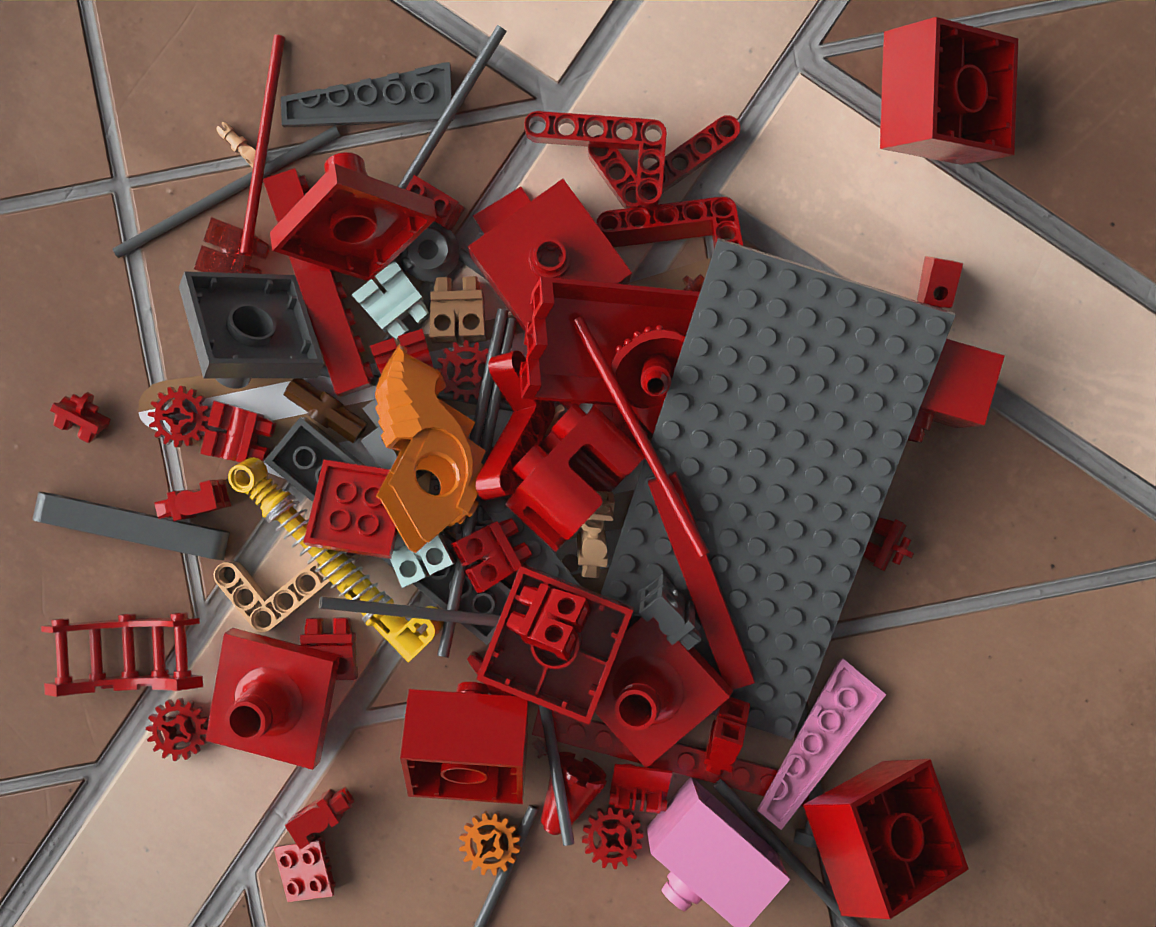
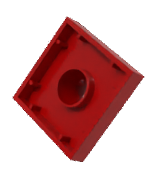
(352, 220)
(672, 679)
(272, 698)

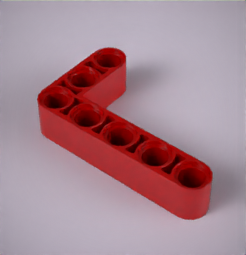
(608, 139)
(671, 175)
(680, 225)
(520, 434)

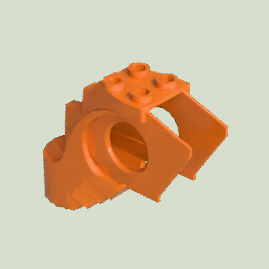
(429, 439)

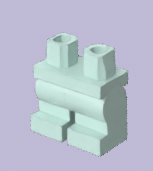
(395, 304)
(409, 564)

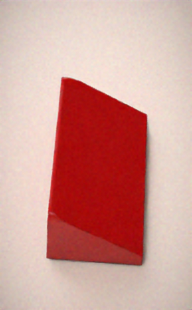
(501, 209)

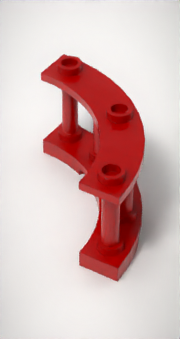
(130, 678)

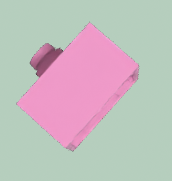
(714, 857)

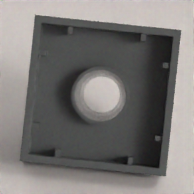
(249, 327)

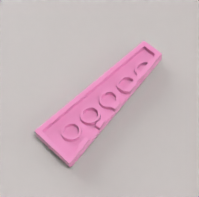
(830, 726)

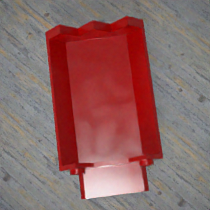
(557, 358)

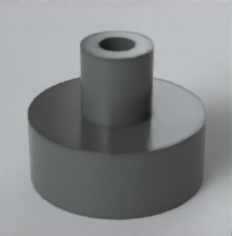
(805, 836)

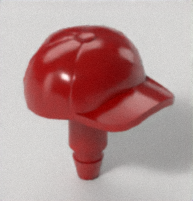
(646, 370)

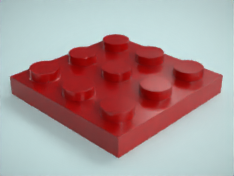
(348, 513)

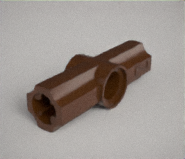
(325, 409)

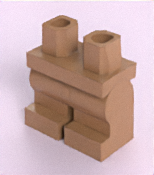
(456, 307)

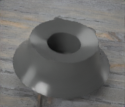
(431, 254)

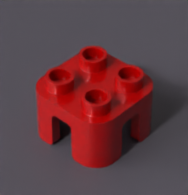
(566, 469)

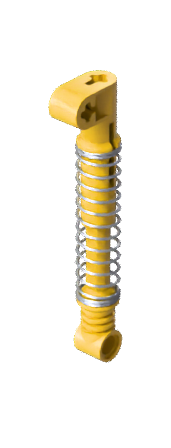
(337, 568)

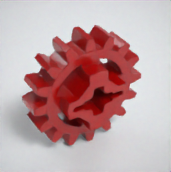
(456, 361)
(179, 427)
(172, 739)
(604, 846)

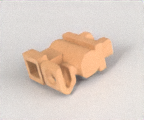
(592, 540)

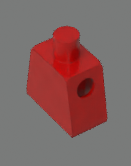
(939, 274)

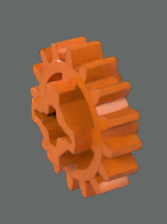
(499, 848)

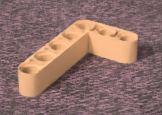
(271, 604)

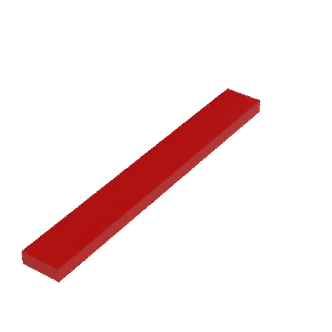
(704, 592)

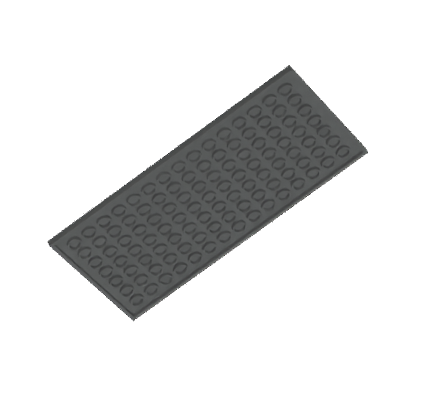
(785, 448)

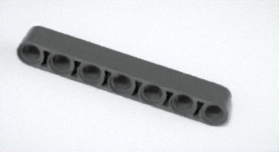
(130, 526)

